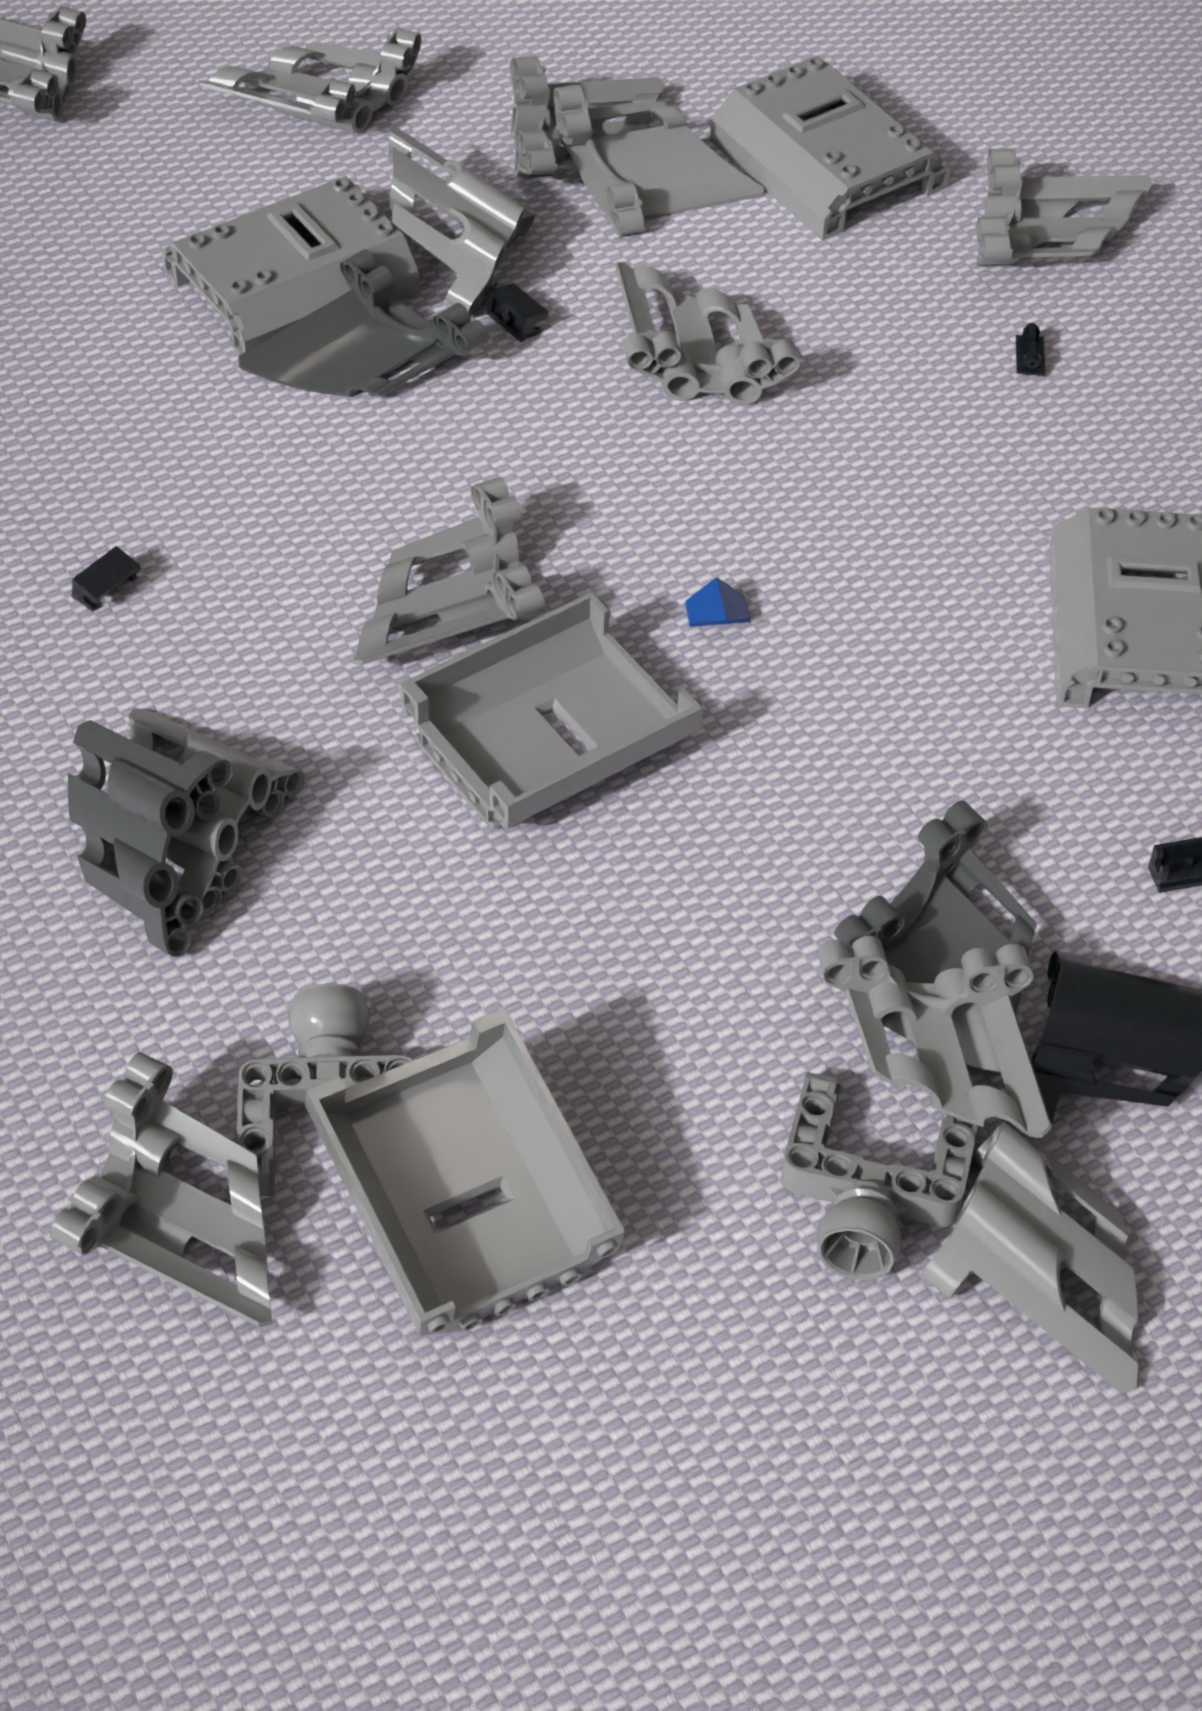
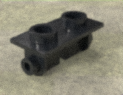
(1030, 351)

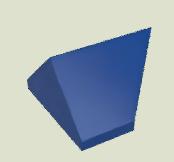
(716, 605)

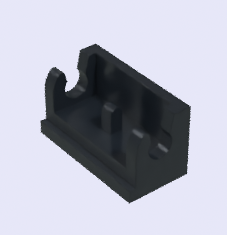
(516, 311)
(103, 576)
(1177, 865)

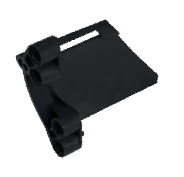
(1118, 1022)

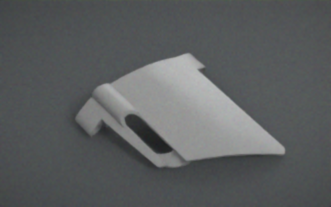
(644, 169)

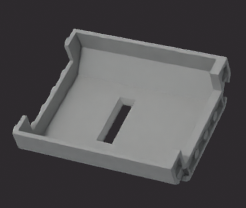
(829, 160)
(267, 274)
(1123, 627)
(487, 706)
(448, 1134)

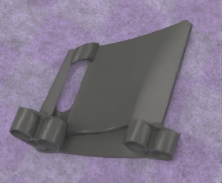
(362, 338)
(932, 917)

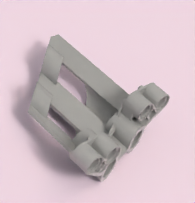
(40, 62)
(150, 1214)

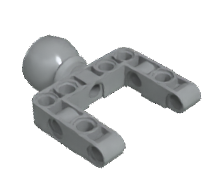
(328, 1027)
(861, 1231)

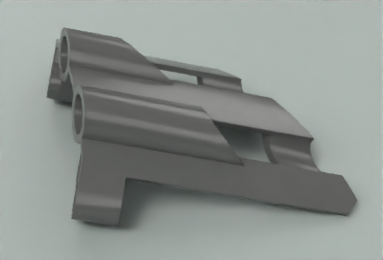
(143, 808)

